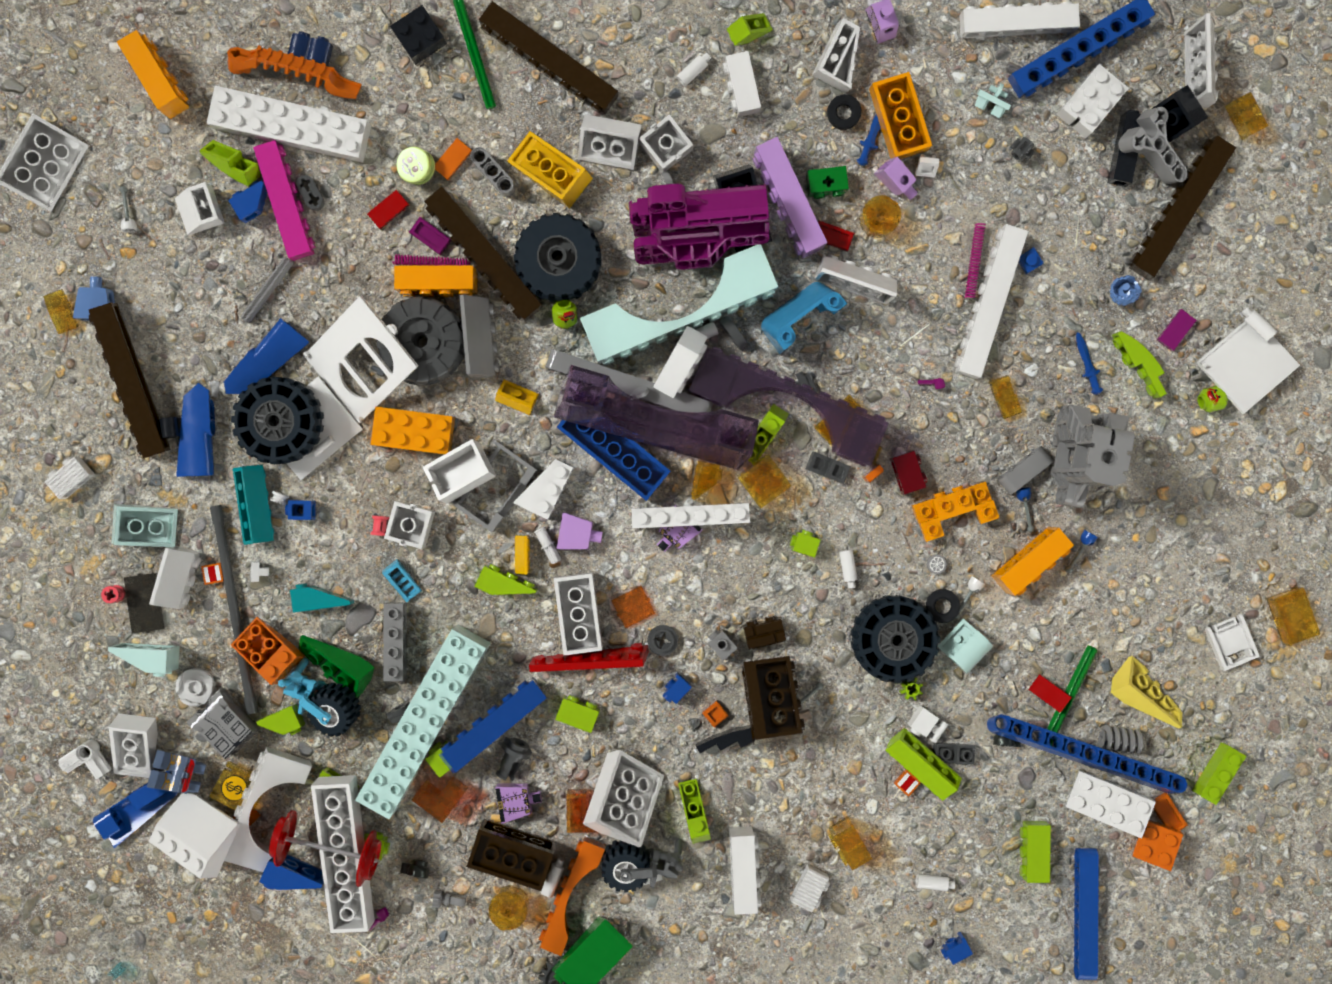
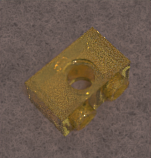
(1246, 115)

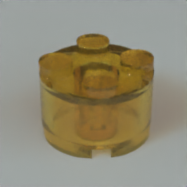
(884, 207)
(512, 897)

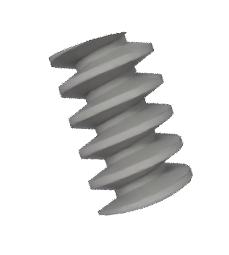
(1121, 737)

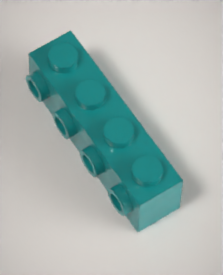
(253, 504)

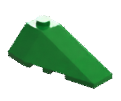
(338, 664)

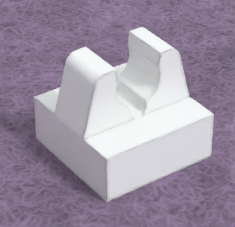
(927, 166)
(257, 571)

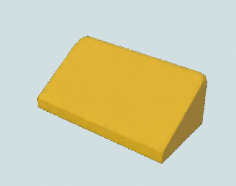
(516, 397)
(522, 554)

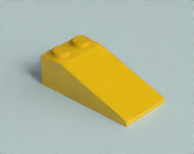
(550, 169)

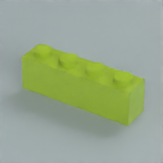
(923, 764)

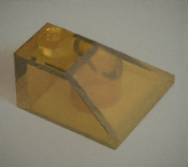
(705, 478)

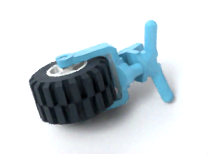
(330, 709)

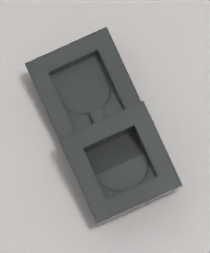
(827, 467)

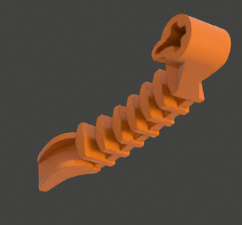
(243, 60)

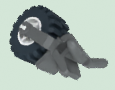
(629, 866)

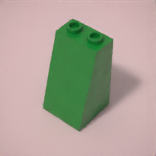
(592, 954)

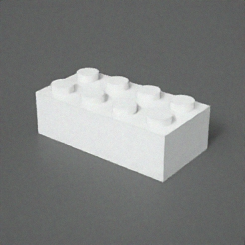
(578, 613)
(1110, 803)
(744, 875)

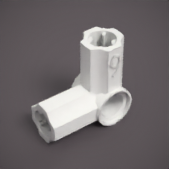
(94, 761)

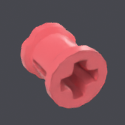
(379, 525)
(117, 590)

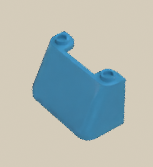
(778, 323)

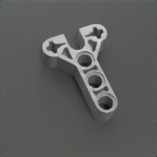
(1152, 142)

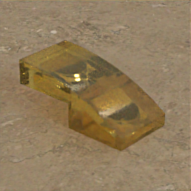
(59, 311)
(1005, 397)

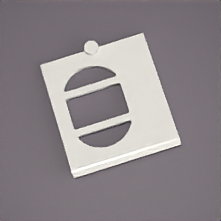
(340, 339)

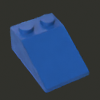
(291, 875)

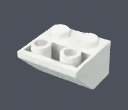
(199, 208)

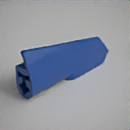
(270, 354)
(196, 434)
(130, 813)

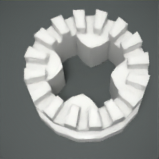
(281, 497)

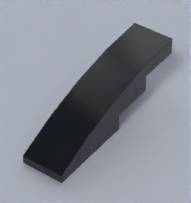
(726, 738)

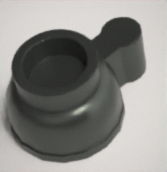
(1003, 741)
(417, 868)

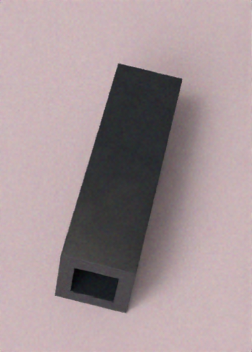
(1122, 163)

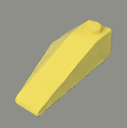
(1139, 691)

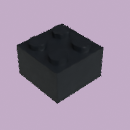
(418, 34)
(1183, 112)

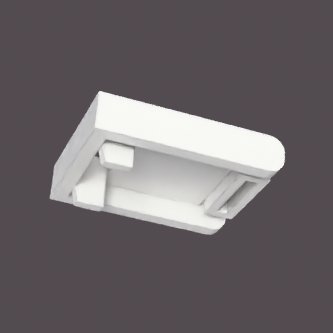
(1230, 638)

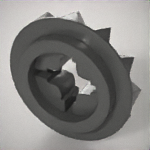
(666, 648)

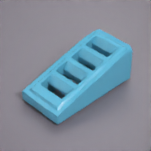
(396, 564)

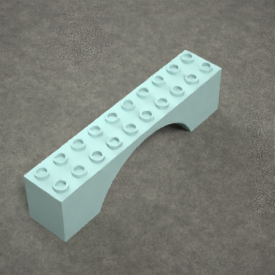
(743, 281)
(422, 721)

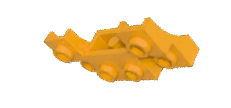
(959, 501)

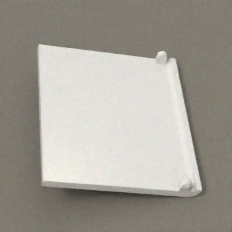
(1247, 366)
(337, 431)

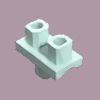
(1000, 105)

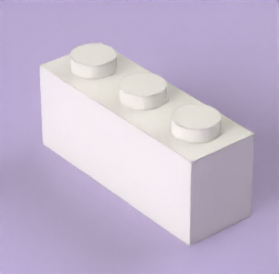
(741, 84)

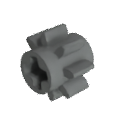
(1022, 149)

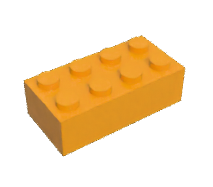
(153, 74)
(900, 116)
(435, 280)
(412, 430)
(1032, 561)

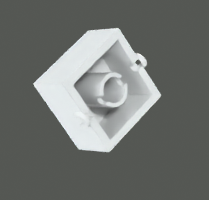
(666, 143)
(409, 525)

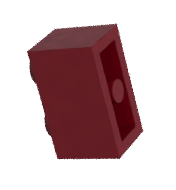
(908, 472)

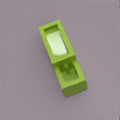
(231, 162)

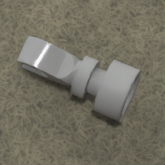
(438, 898)

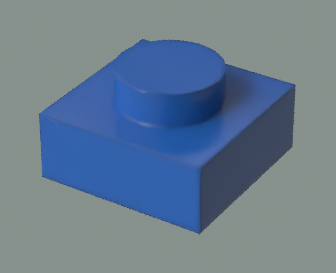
(1030, 260)

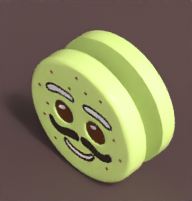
(415, 165)

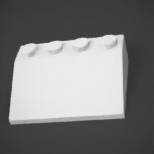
(1201, 60)
(41, 162)
(856, 279)
(623, 798)
(195, 835)

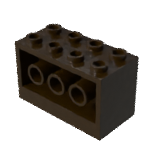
(760, 704)
(511, 854)

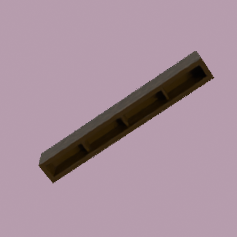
(548, 57)
(1182, 207)
(483, 253)
(128, 379)

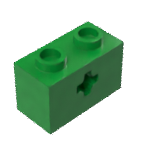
(835, 175)

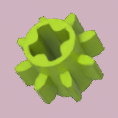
(913, 694)

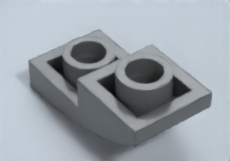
(955, 753)

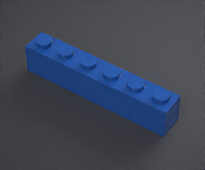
(491, 727)

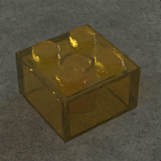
(764, 480)
(852, 848)

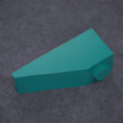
(313, 598)

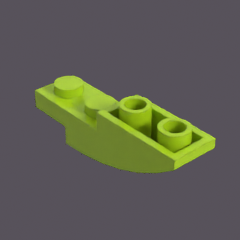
(1137, 355)

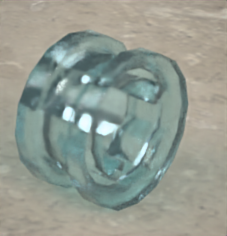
(117, 971)

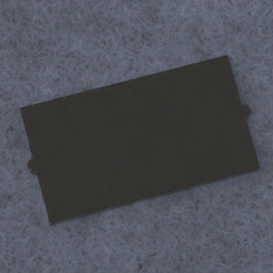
(142, 614)

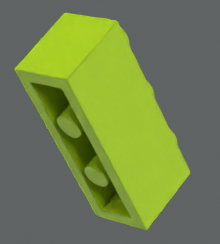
(1218, 773)
(1035, 851)

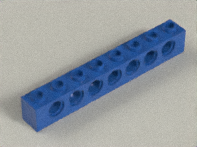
(1138, 9)

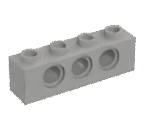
(395, 641)

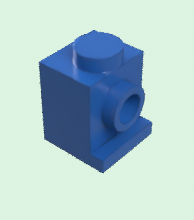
(309, 510)
(676, 689)
(956, 949)

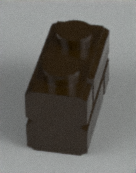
(764, 633)

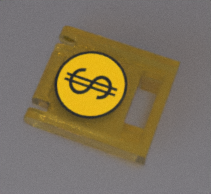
(231, 786)

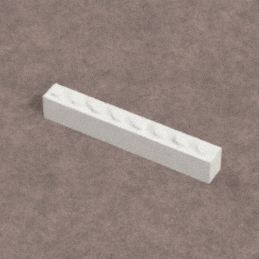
(991, 301)

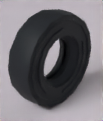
(852, 103)
(943, 594)

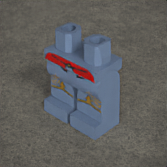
(181, 772)

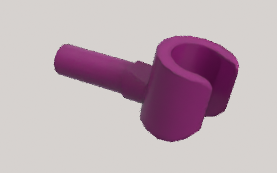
(938, 383)
(382, 914)

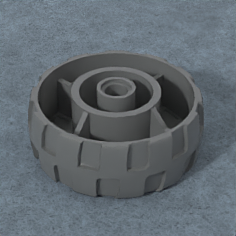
(440, 325)

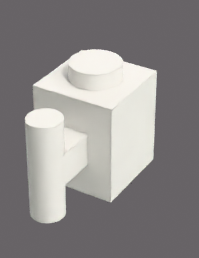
(924, 722)

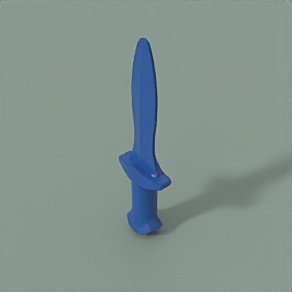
(869, 143)
(1090, 371)

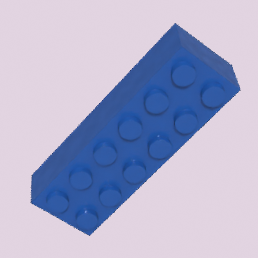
(620, 456)

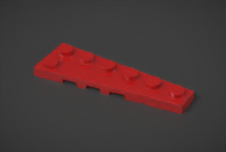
(609, 658)

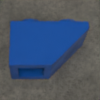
(250, 202)

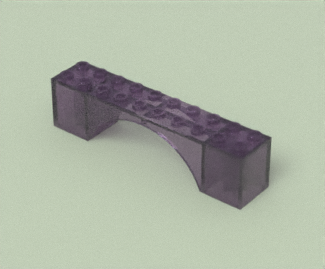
(599, 404)
(851, 430)

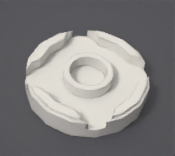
(195, 687)

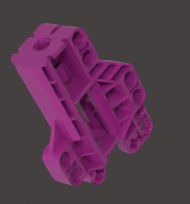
(697, 225)

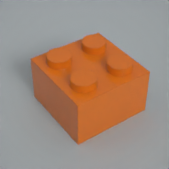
(1158, 845)

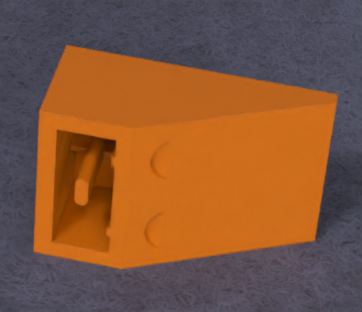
(267, 651)

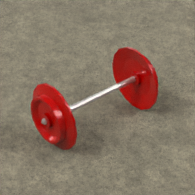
(283, 838)

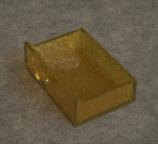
(1293, 616)

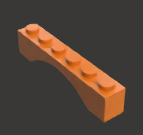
(557, 931)

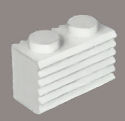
(69, 477)
(810, 888)

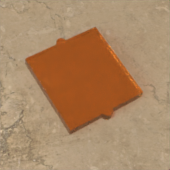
(633, 607)

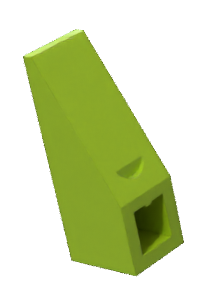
(767, 430)
(499, 583)
(694, 811)

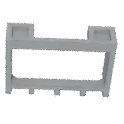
(499, 516)

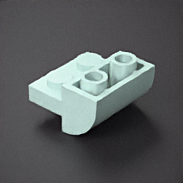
(965, 646)

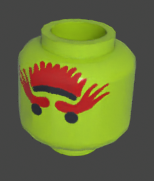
(564, 314)
(1212, 399)

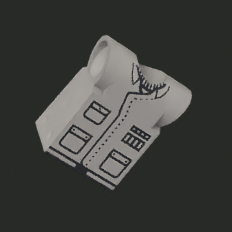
(224, 724)

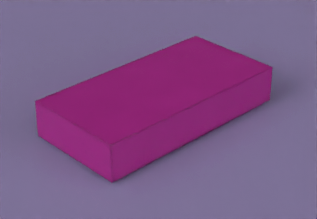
(430, 236)
(1176, 330)

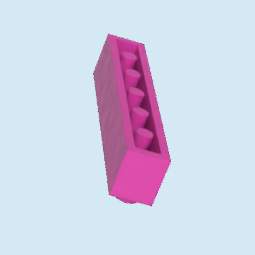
(284, 200)

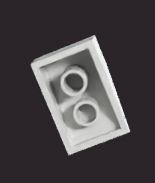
(133, 744)

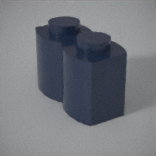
(311, 48)

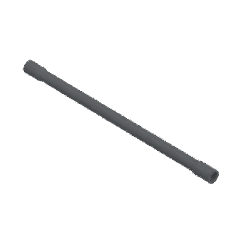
(218, 522)

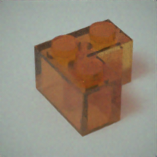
(439, 802)
(576, 811)

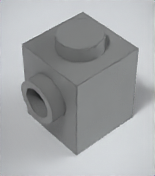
(721, 644)

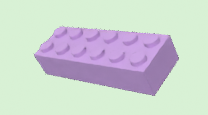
(789, 198)

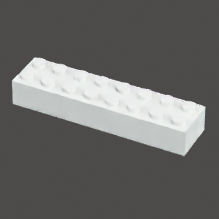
(289, 124)
(341, 827)

